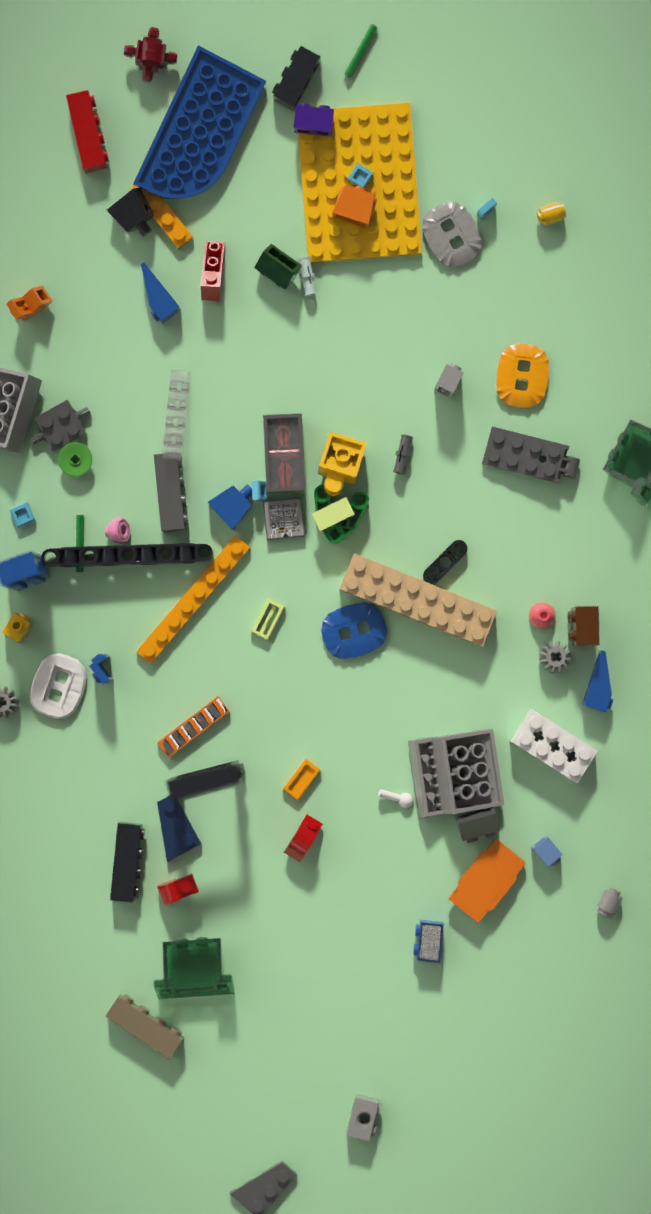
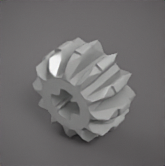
(555, 664)
(9, 702)

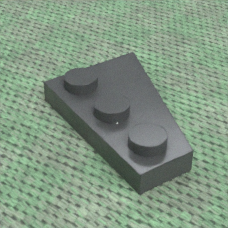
(264, 1189)

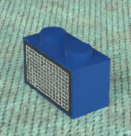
(429, 941)

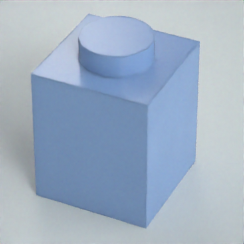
(547, 851)

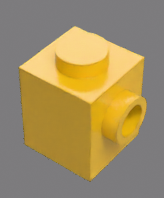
(18, 627)

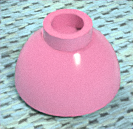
(118, 530)

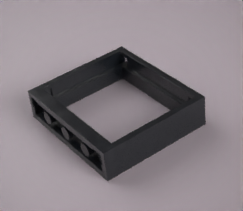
(205, 779)

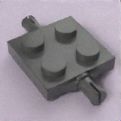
(60, 425)

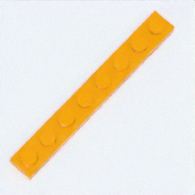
(193, 599)

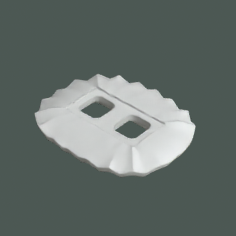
(45, 681)

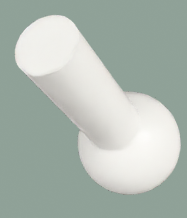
(405, 800)

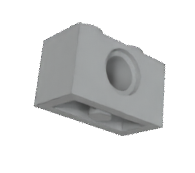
(449, 380)
(363, 1105)

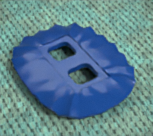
(357, 644)

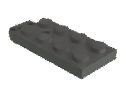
(522, 452)

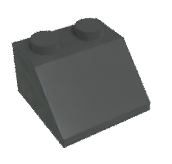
(478, 824)

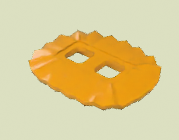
(508, 374)

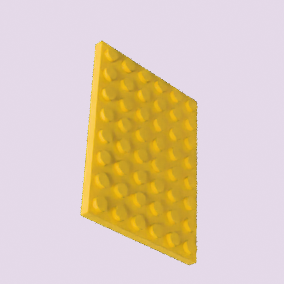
(382, 143)

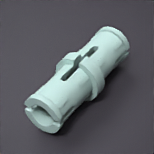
(307, 276)

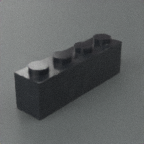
(126, 862)

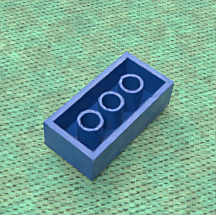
(23, 570)

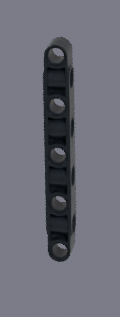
(113, 555)

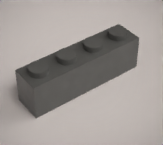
(170, 493)

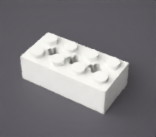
(566, 743)

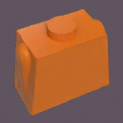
(355, 206)

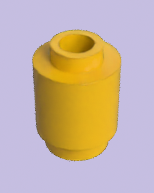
(551, 213)

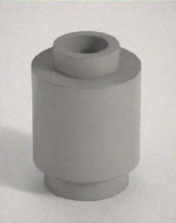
(609, 902)

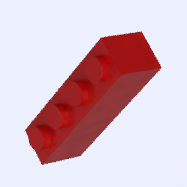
(86, 131)

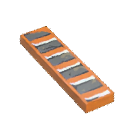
(193, 727)

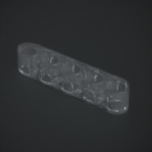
(176, 414)

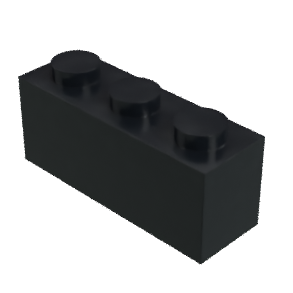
(296, 77)

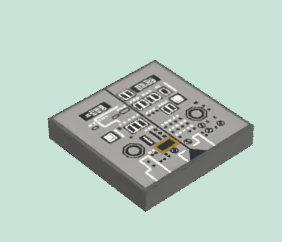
(284, 519)

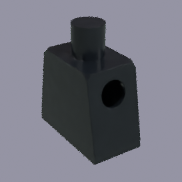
(132, 212)

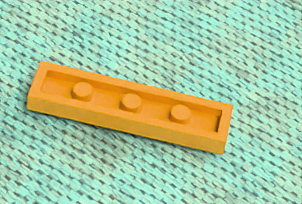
(167, 220)

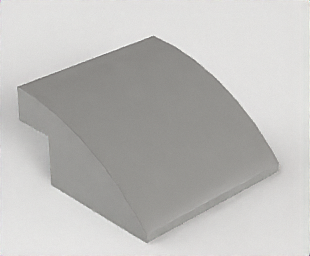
(456, 773)

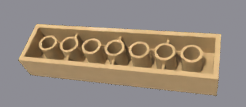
(418, 600)

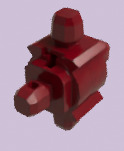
(150, 54)

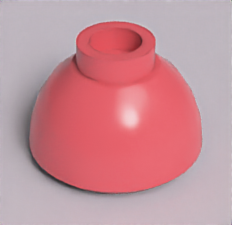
(542, 615)

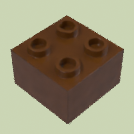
(584, 626)

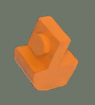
(29, 304)

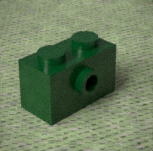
(278, 266)

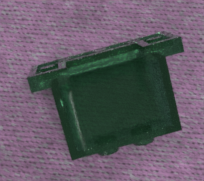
(632, 461)
(193, 969)

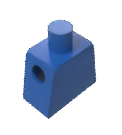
(232, 505)

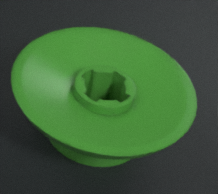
(66, 455)

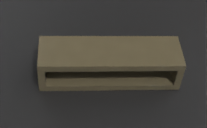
(145, 1026)

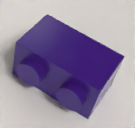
(313, 120)

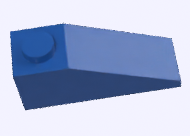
(160, 301)
(599, 688)

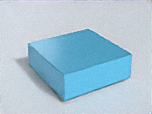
(360, 176)
(487, 208)
(259, 491)
(22, 515)

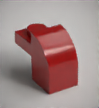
(303, 838)
(177, 889)

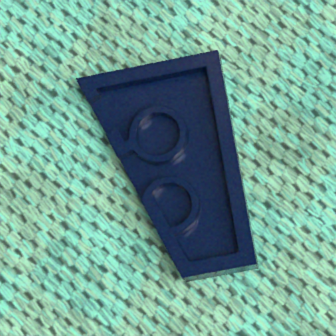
(176, 828)

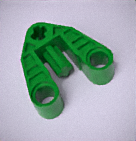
(352, 521)

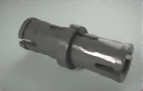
(403, 454)

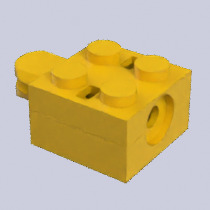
(342, 457)

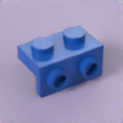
(100, 673)

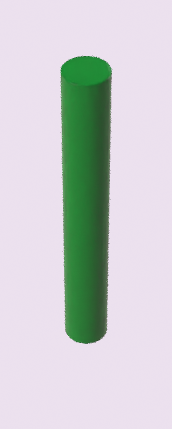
(360, 51)
(79, 536)

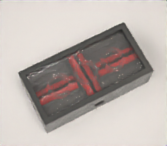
(284, 453)

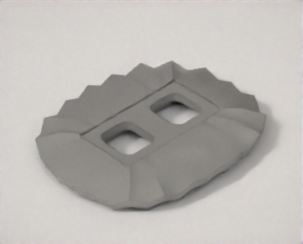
(439, 240)

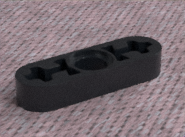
(451, 548)

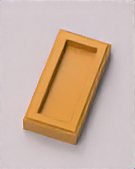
(301, 779)

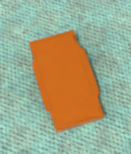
(487, 880)

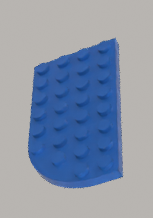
(199, 127)

